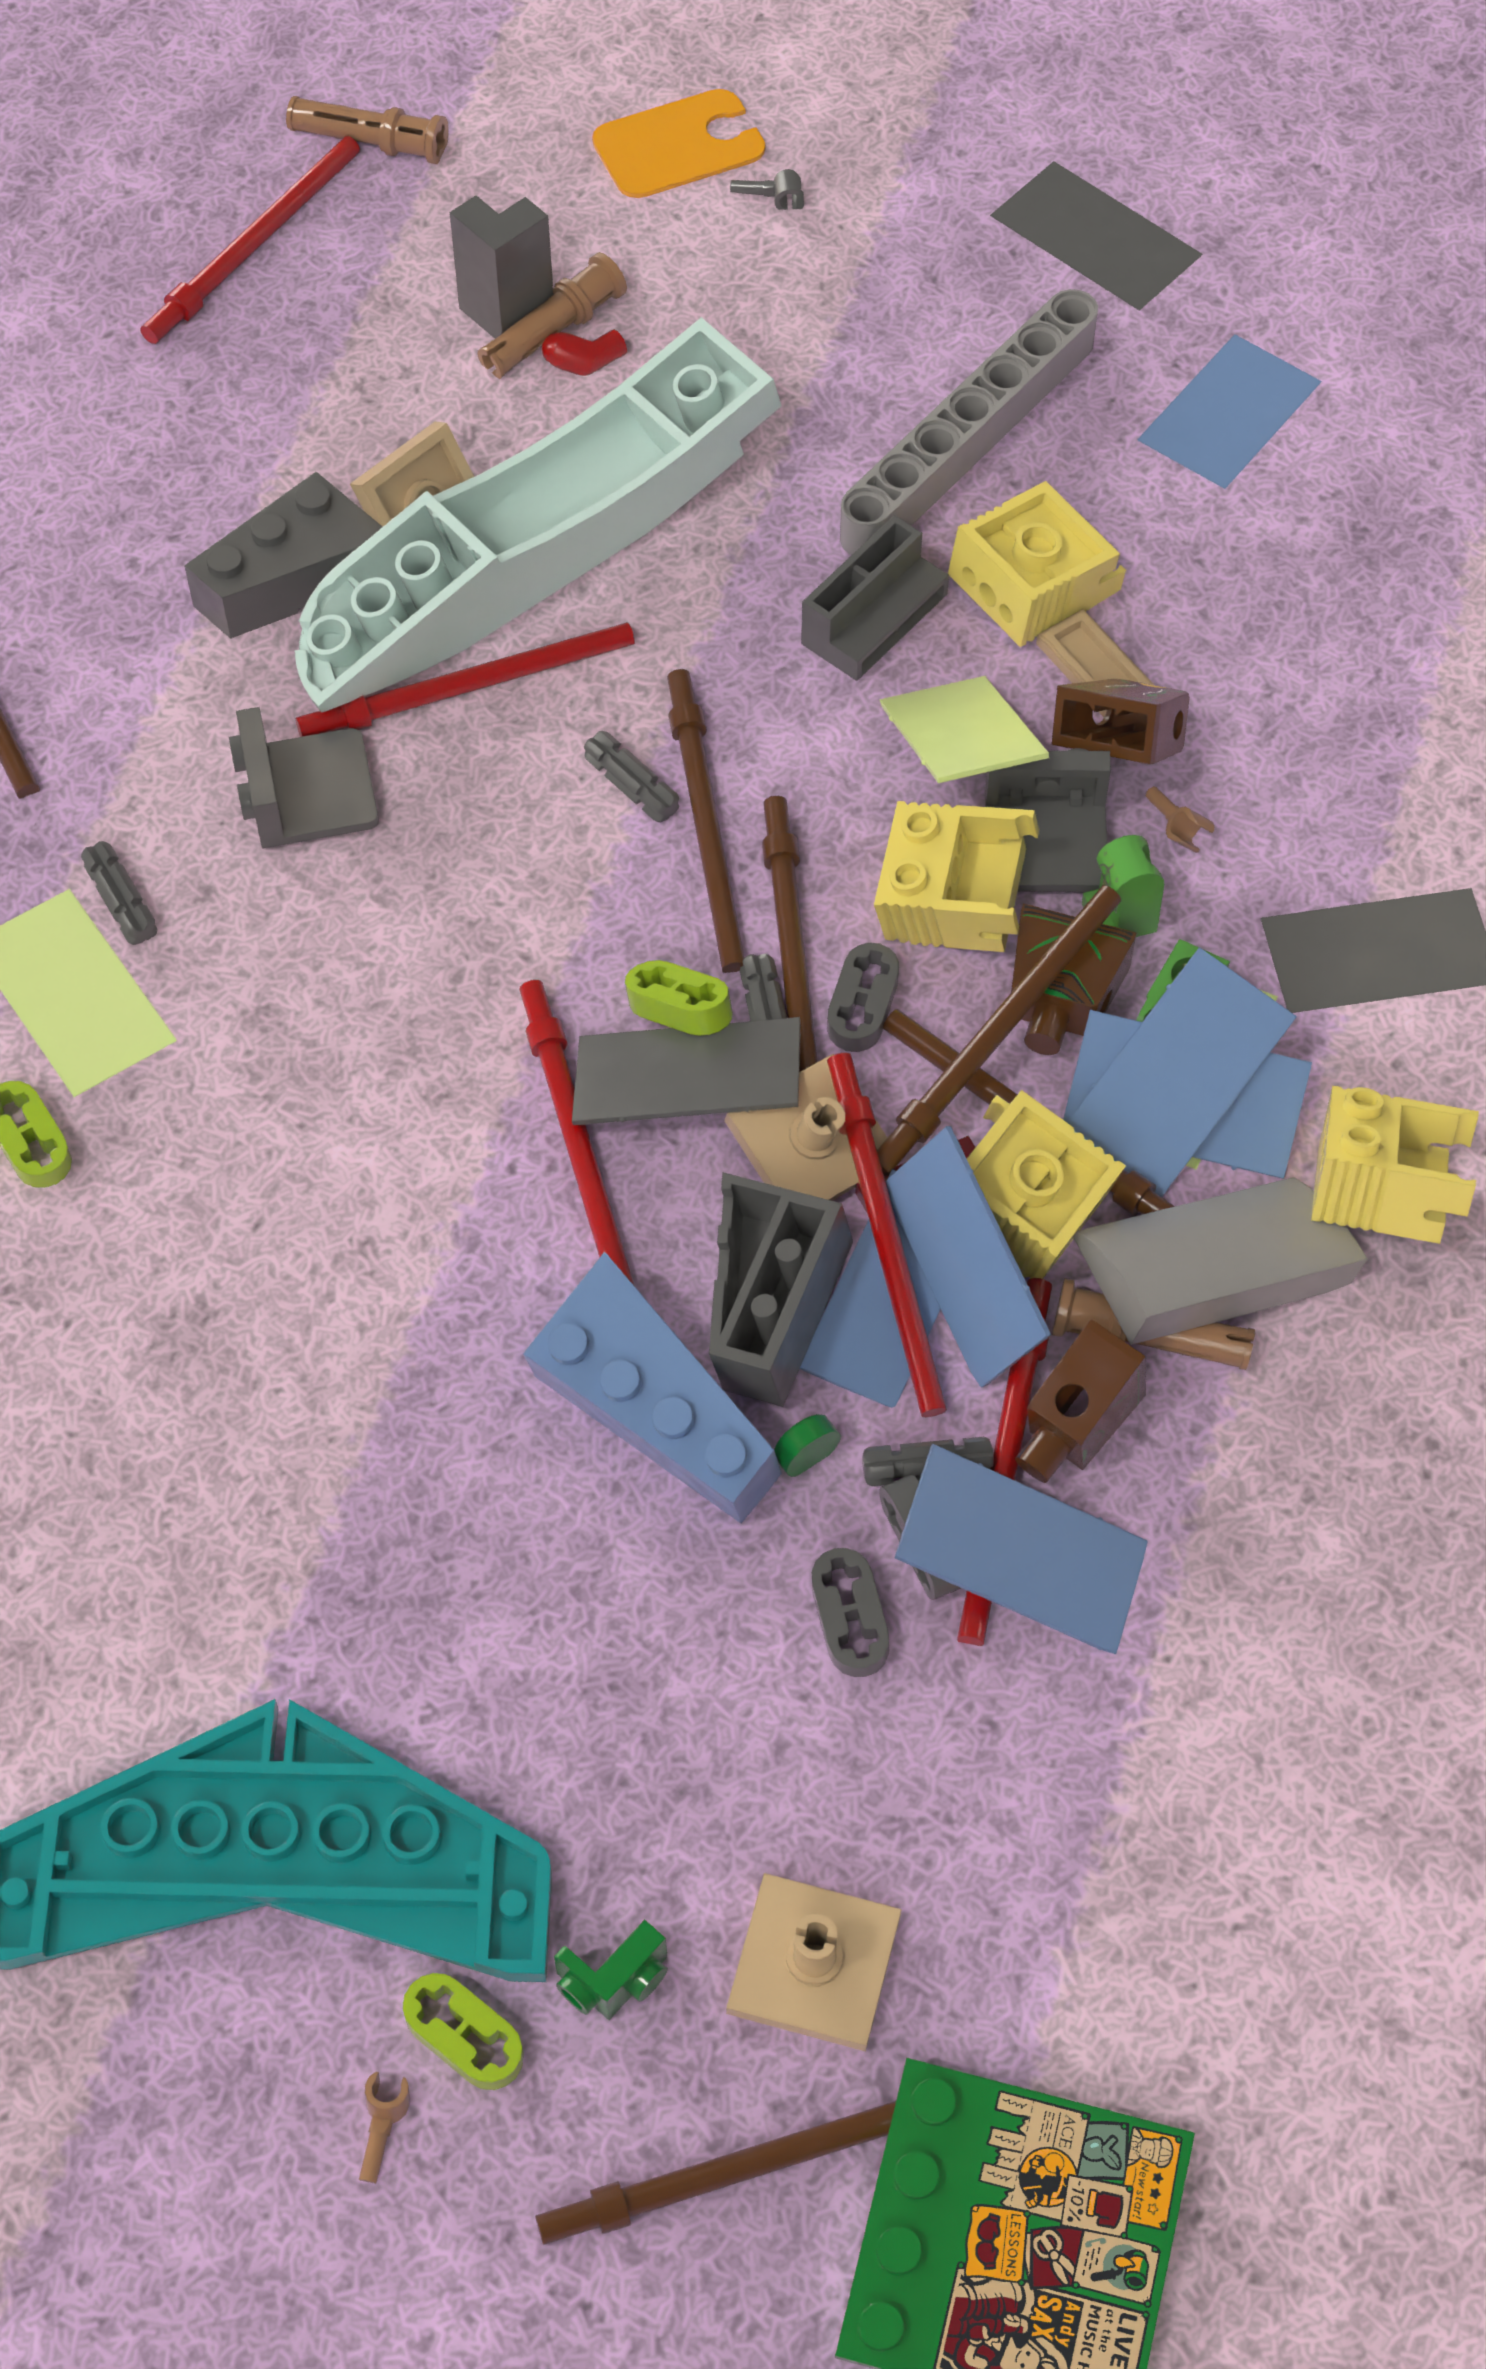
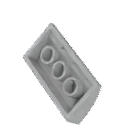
(1218, 1259)

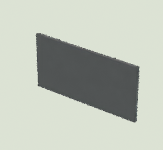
(1096, 235)
(1378, 950)
(687, 1074)

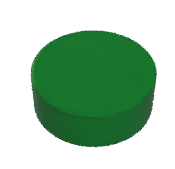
(806, 1444)

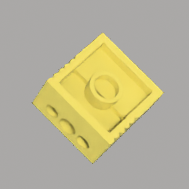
(1034, 563)
(953, 875)
(1382, 1170)
(1039, 1180)

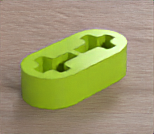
(678, 997)
(39, 1127)
(474, 2018)

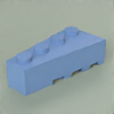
(643, 1384)

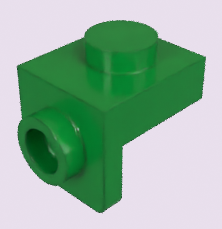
(630, 1971)

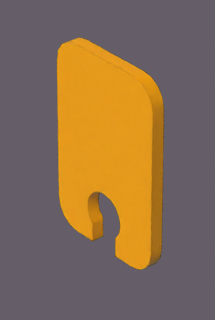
(672, 144)

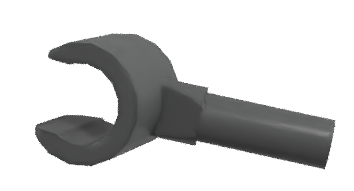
(784, 183)

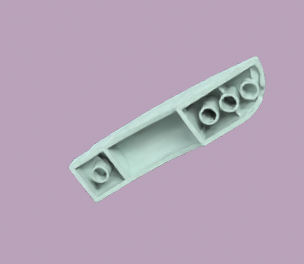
(532, 523)

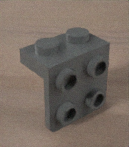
(302, 784)
(1070, 813)

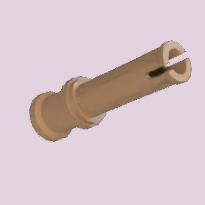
(390, 130)
(571, 303)
(1210, 1342)

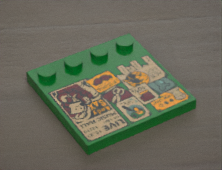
(1013, 2231)

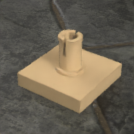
(422, 464)
(803, 1143)
(814, 1962)

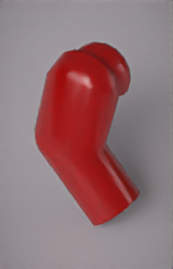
(582, 355)

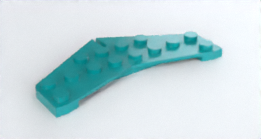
(316, 1835)

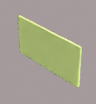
(963, 729)
(76, 994)

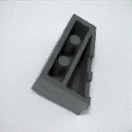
(277, 557)
(772, 1283)

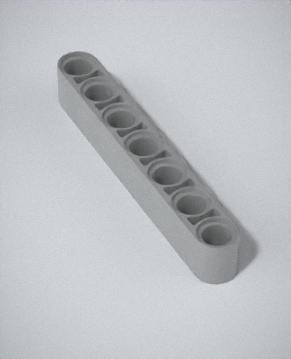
(971, 418)

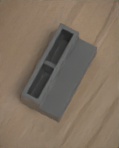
(501, 262)
(872, 600)

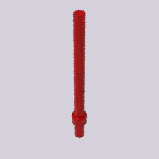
(187, 298)
(362, 710)
(548, 1041)
(857, 1127)
(1007, 1447)

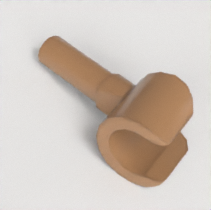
(1182, 821)
(383, 2117)

